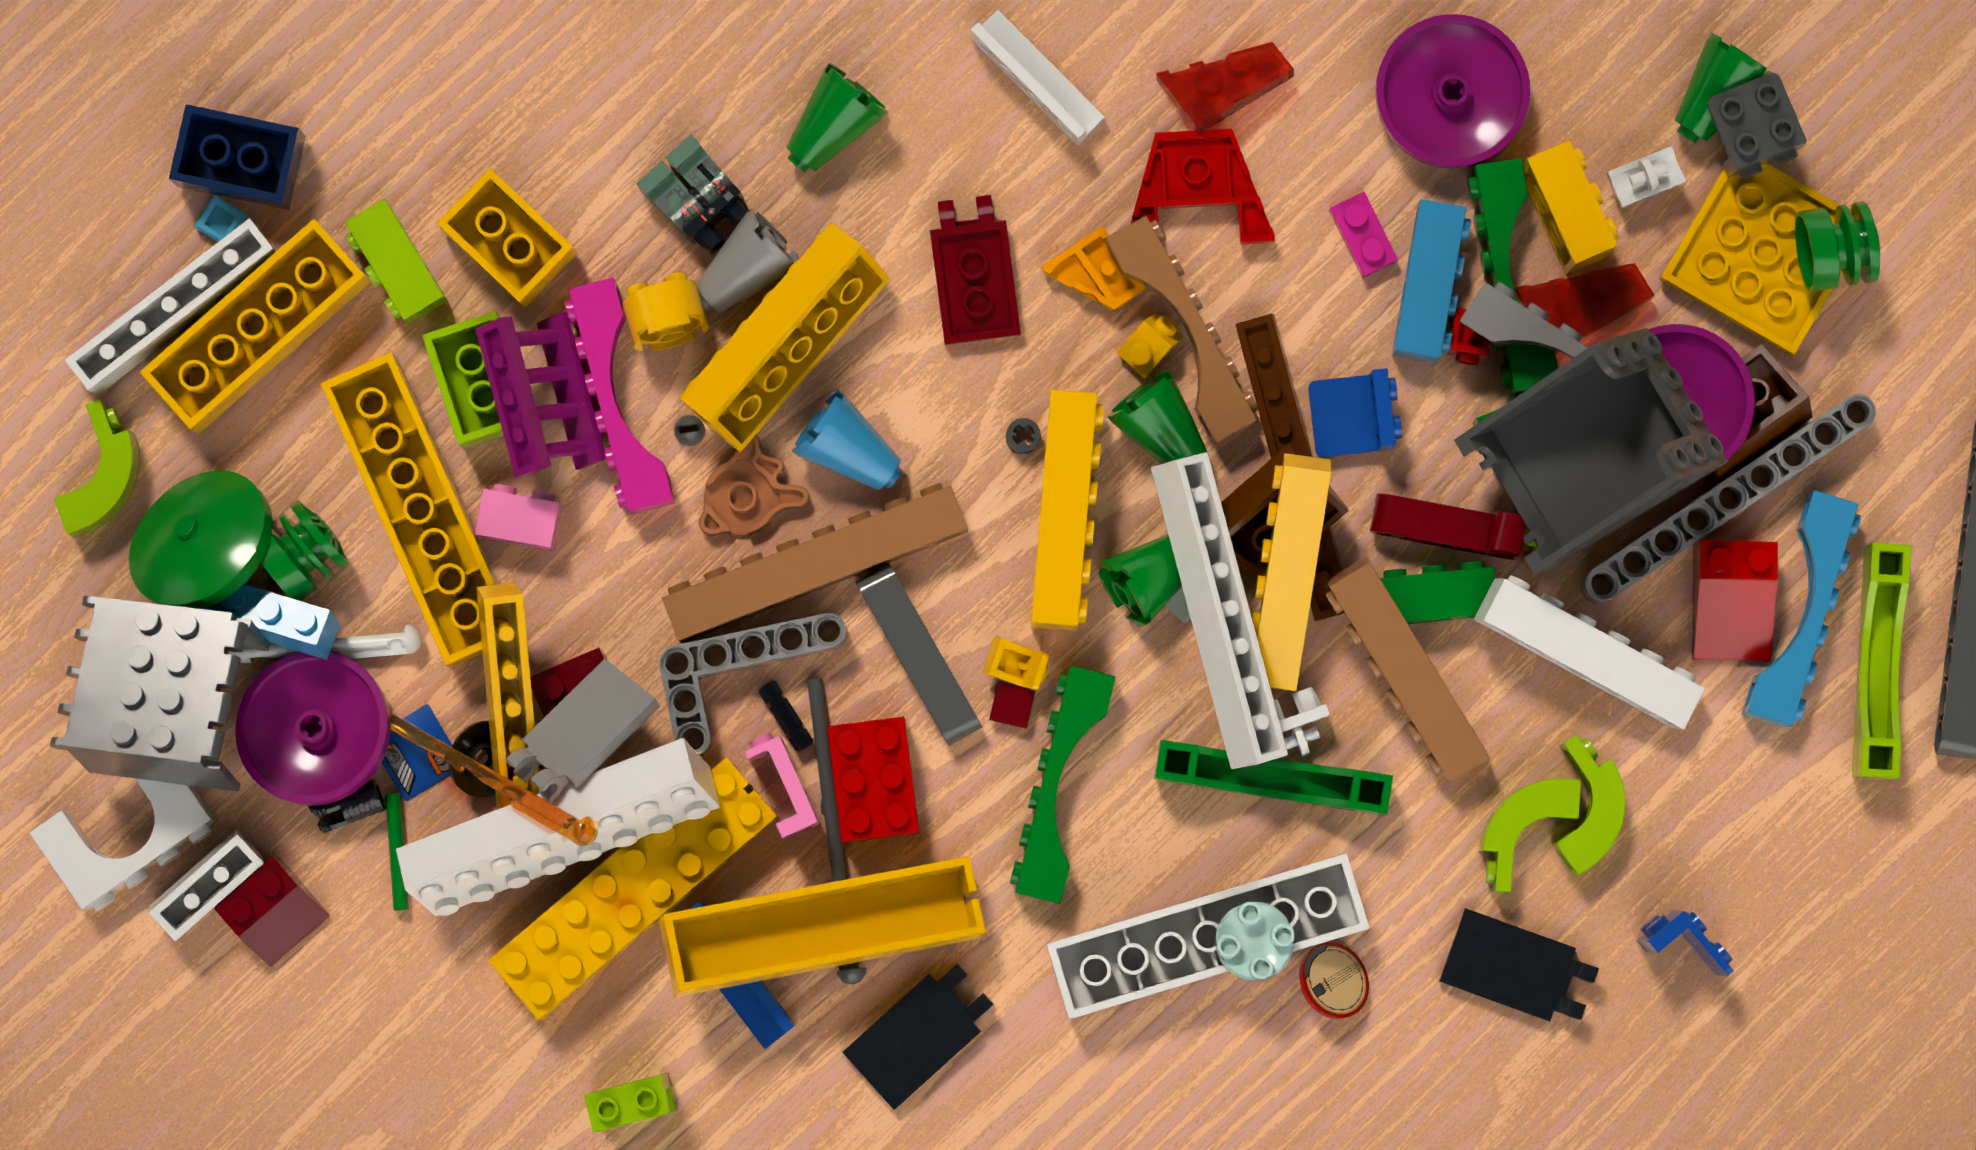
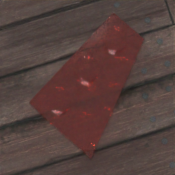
(1223, 87)
(1589, 299)

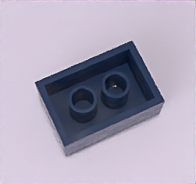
(237, 157)

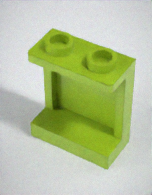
(630, 1102)

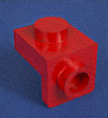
(1466, 343)

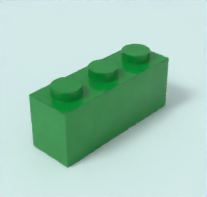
(1439, 593)

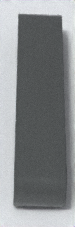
(918, 654)

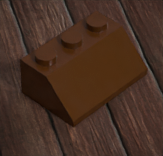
(1779, 409)
(1248, 508)

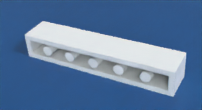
(170, 308)
(1590, 653)

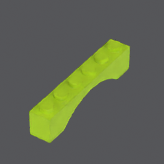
(1880, 633)

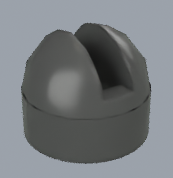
(690, 438)

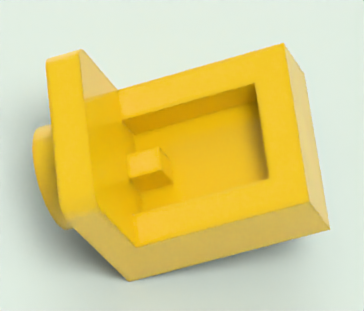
(1150, 343)
(1016, 664)

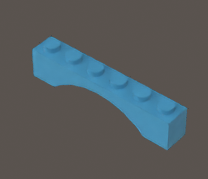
(1824, 533)

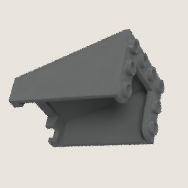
(1595, 445)

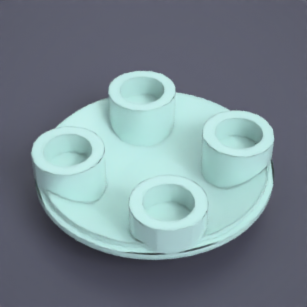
(1254, 941)

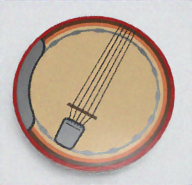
(1334, 980)

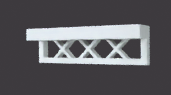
(1037, 77)

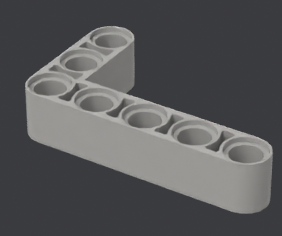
(735, 660)

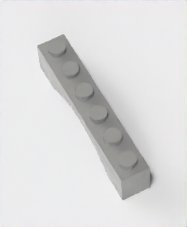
(1506, 322)

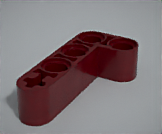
(1449, 526)

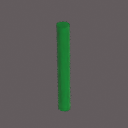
(396, 840)

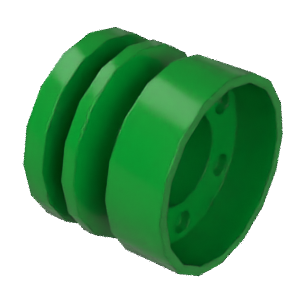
(1846, 246)
(300, 551)

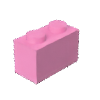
(519, 518)

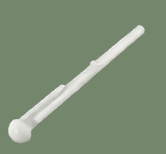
(352, 647)

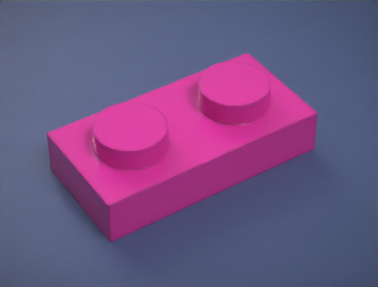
(1363, 234)

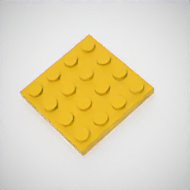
(1745, 259)

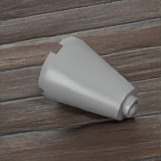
(746, 264)

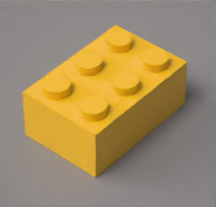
(1569, 207)
(507, 238)

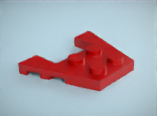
(1202, 172)

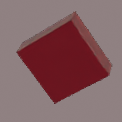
(1012, 705)

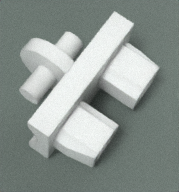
(1646, 177)
(1309, 711)

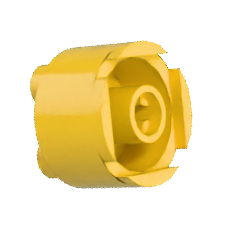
(664, 312)

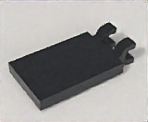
(1514, 967)
(916, 1037)

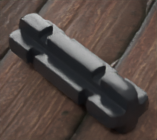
(786, 716)

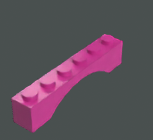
(600, 322)

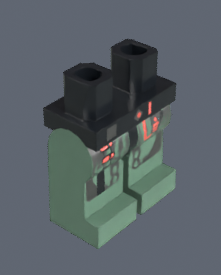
(703, 206)

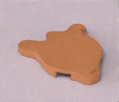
(746, 493)

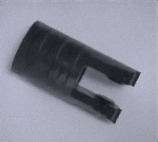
(357, 806)

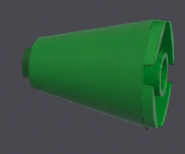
(1716, 71)
(832, 119)
(1159, 420)
(1142, 579)

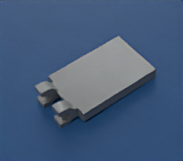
(582, 730)

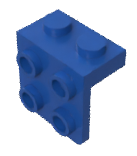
(1354, 414)
(1664, 929)

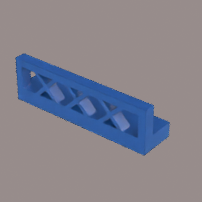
(758, 1009)

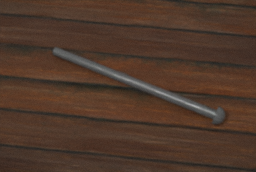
(847, 973)

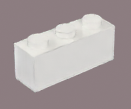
(205, 884)

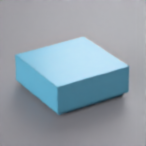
(219, 219)

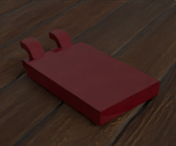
(974, 276)

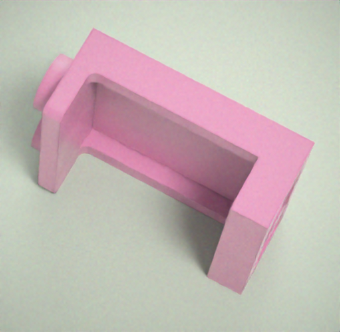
(806, 816)

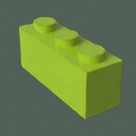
(394, 263)

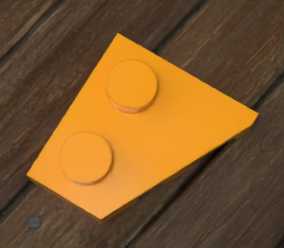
(1093, 273)

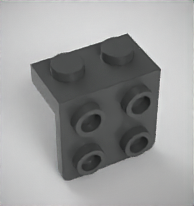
(1756, 125)

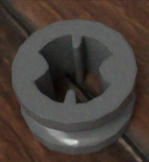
(1023, 448)

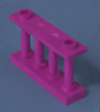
(515, 400)

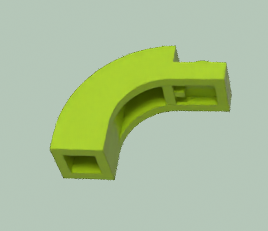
(113, 481)
(1532, 802)
(1604, 810)

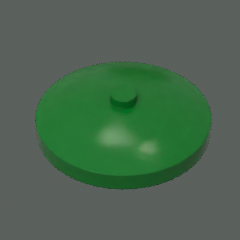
(201, 540)

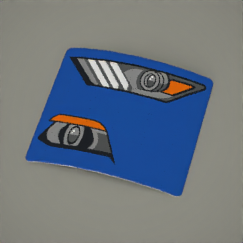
(412, 766)

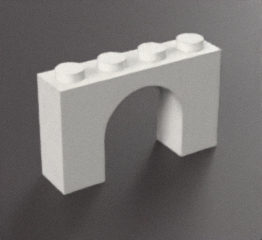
(94, 877)

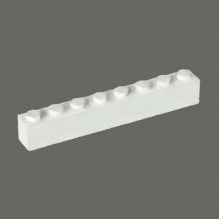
(1219, 611)

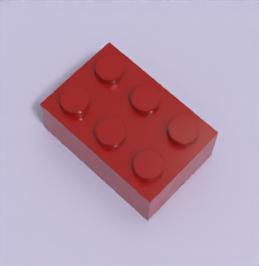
(873, 779)

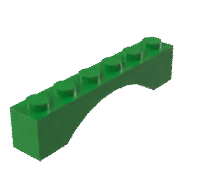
(1499, 196)
(1083, 705)
(1274, 779)

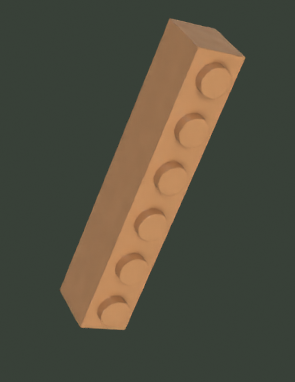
(1407, 669)

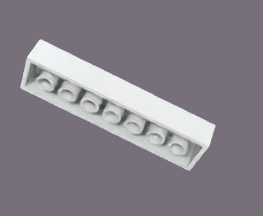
(511, 848)
(1180, 943)

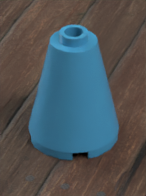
(848, 444)

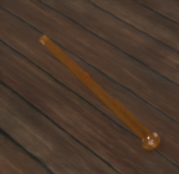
(579, 831)

